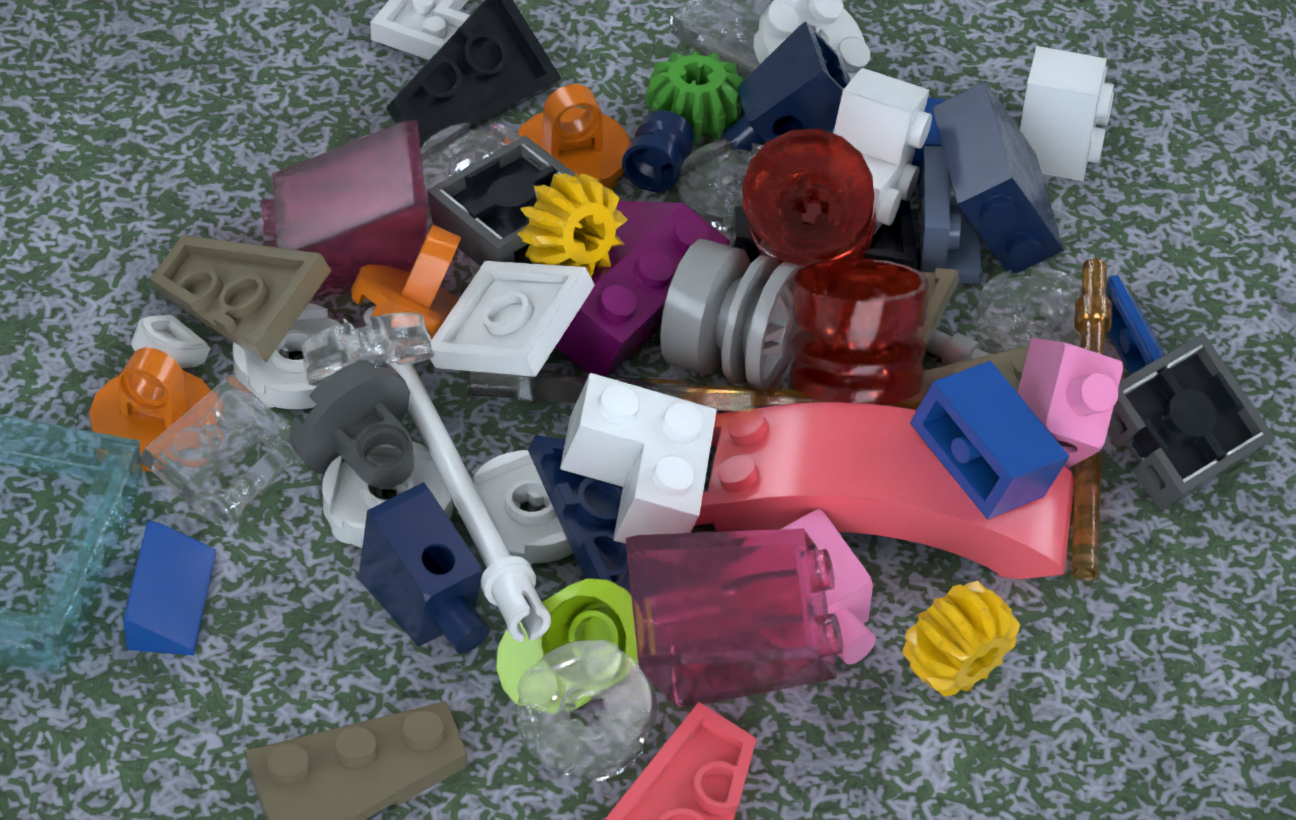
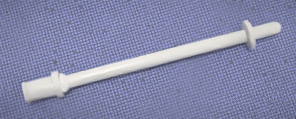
(508, 579)

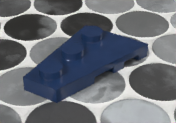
(585, 511)

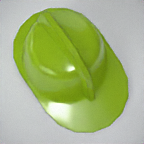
(579, 612)

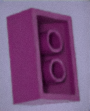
(632, 293)

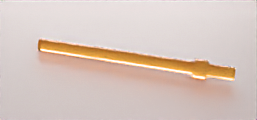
(1092, 321)

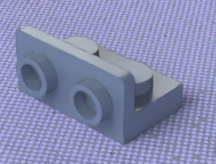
(945, 232)

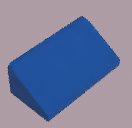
(1130, 329)
(168, 592)

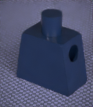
(791, 90)
(422, 570)

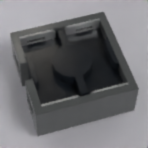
(487, 198)
(1185, 421)

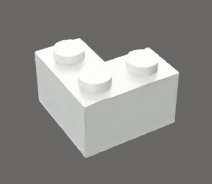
(1062, 108)
(886, 125)
(647, 446)

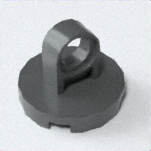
(352, 415)

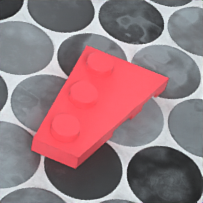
(694, 773)

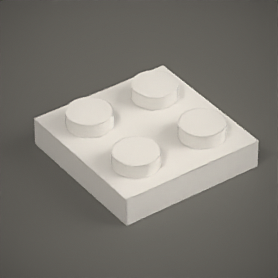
(510, 318)

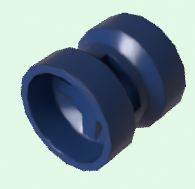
(658, 151)

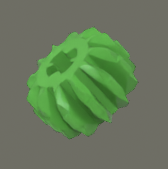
(697, 90)

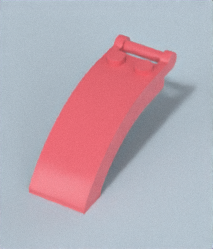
(872, 479)

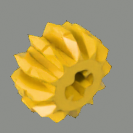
(572, 223)
(960, 638)

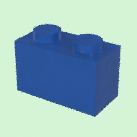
(989, 439)

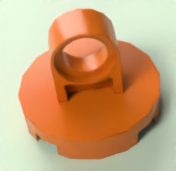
(579, 136)
(416, 291)
(145, 398)

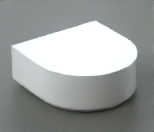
(171, 337)

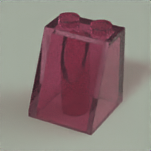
(353, 206)
(732, 613)

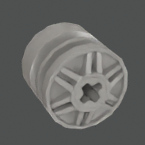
(730, 315)

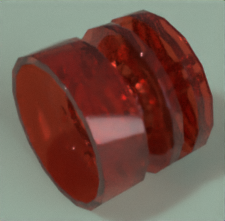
(802, 171)
(859, 331)

